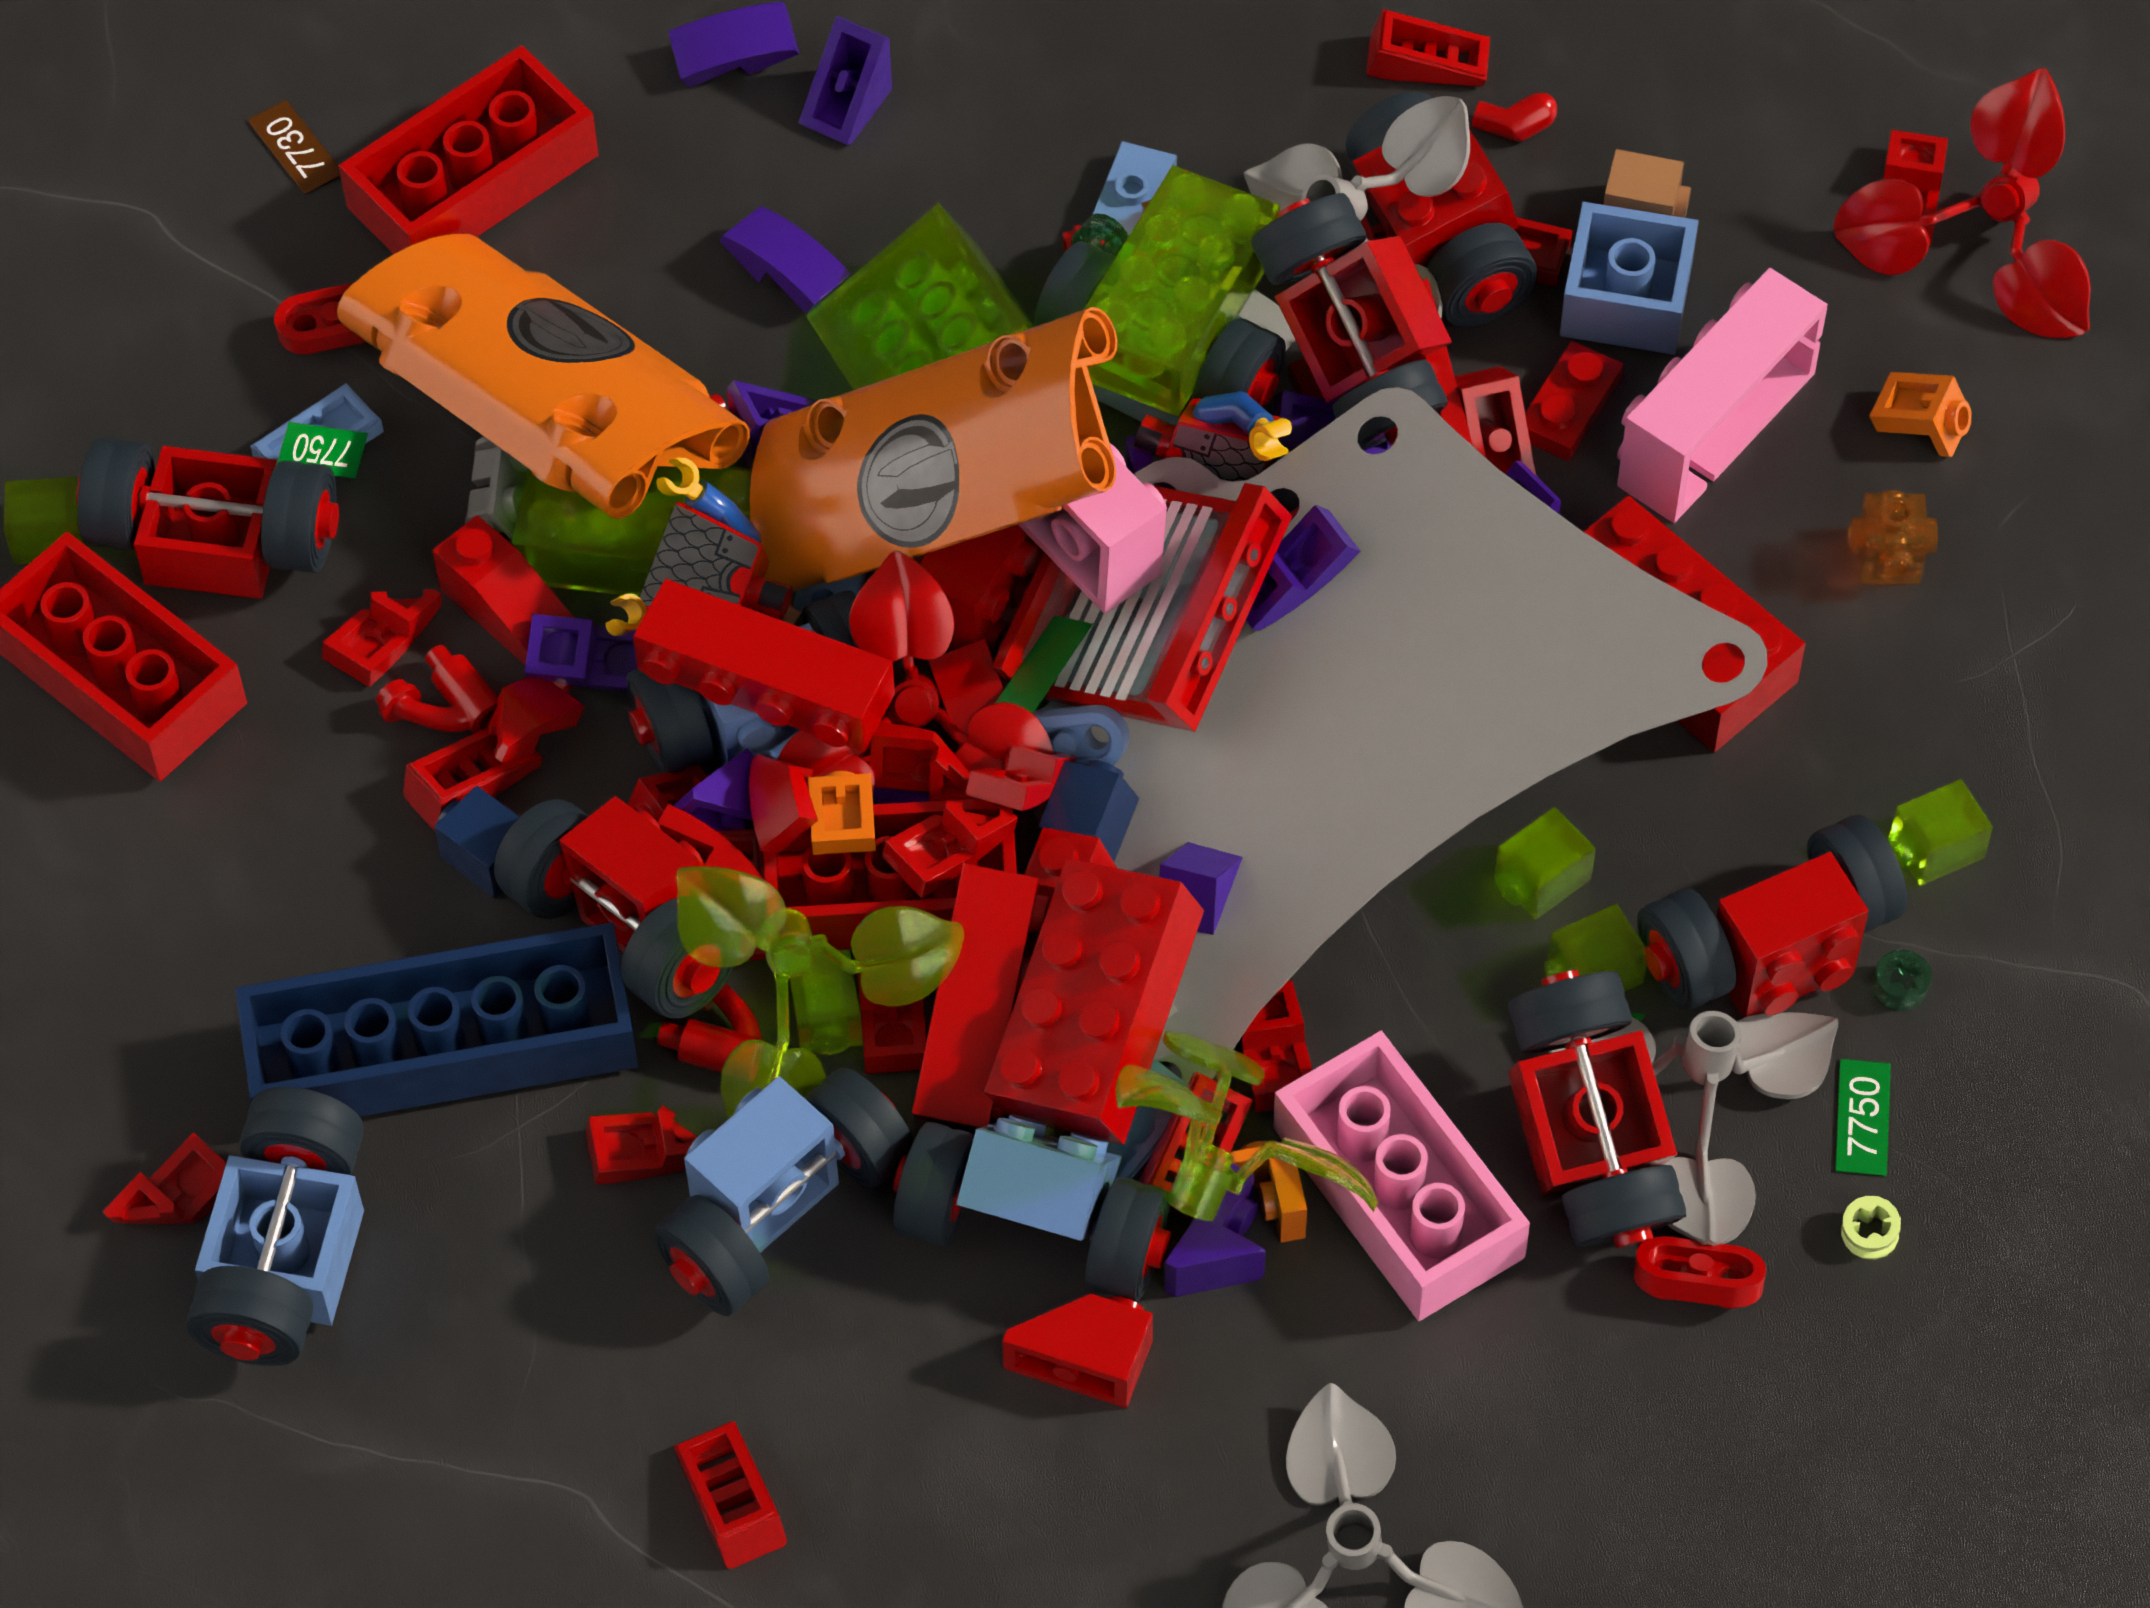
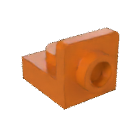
(1923, 407)
(843, 813)
(1278, 1191)

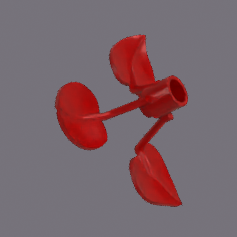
(2025, 129)
(906, 617)

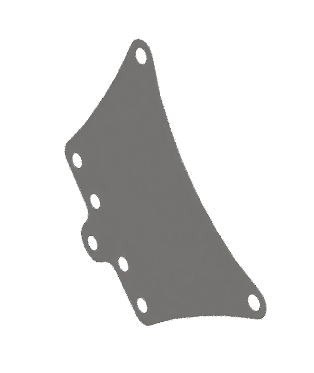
(1399, 698)

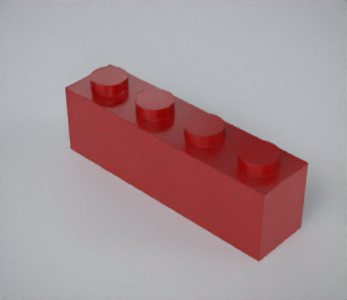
(764, 666)
(978, 995)

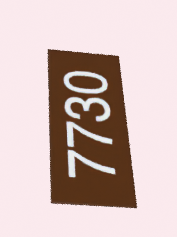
(295, 146)

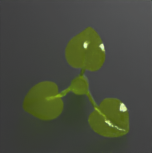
(730, 912)
(1206, 1168)

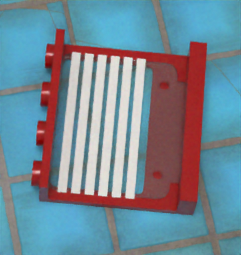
(1171, 639)

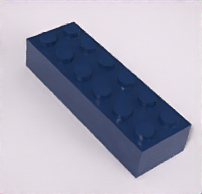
(444, 1023)

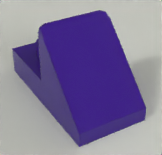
(1214, 1251)

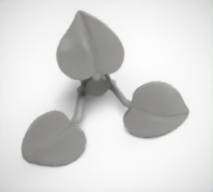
(1424, 145)
(1783, 1059)
(1346, 1454)

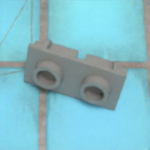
(501, 500)

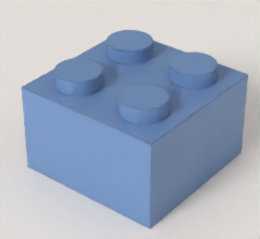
(1628, 278)

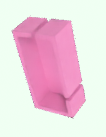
(1720, 393)

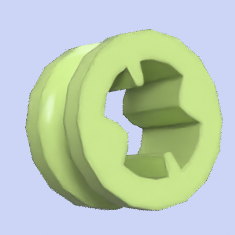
(1867, 1209)

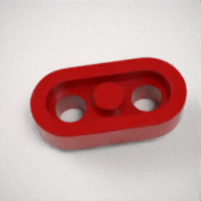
(315, 311)
(1699, 1273)

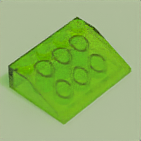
(917, 304)

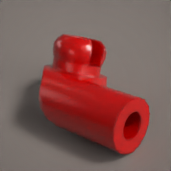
(1519, 120)

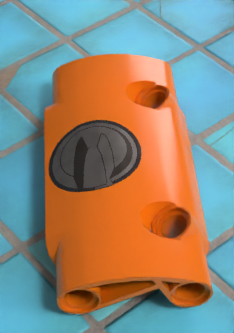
(538, 371)
(935, 454)

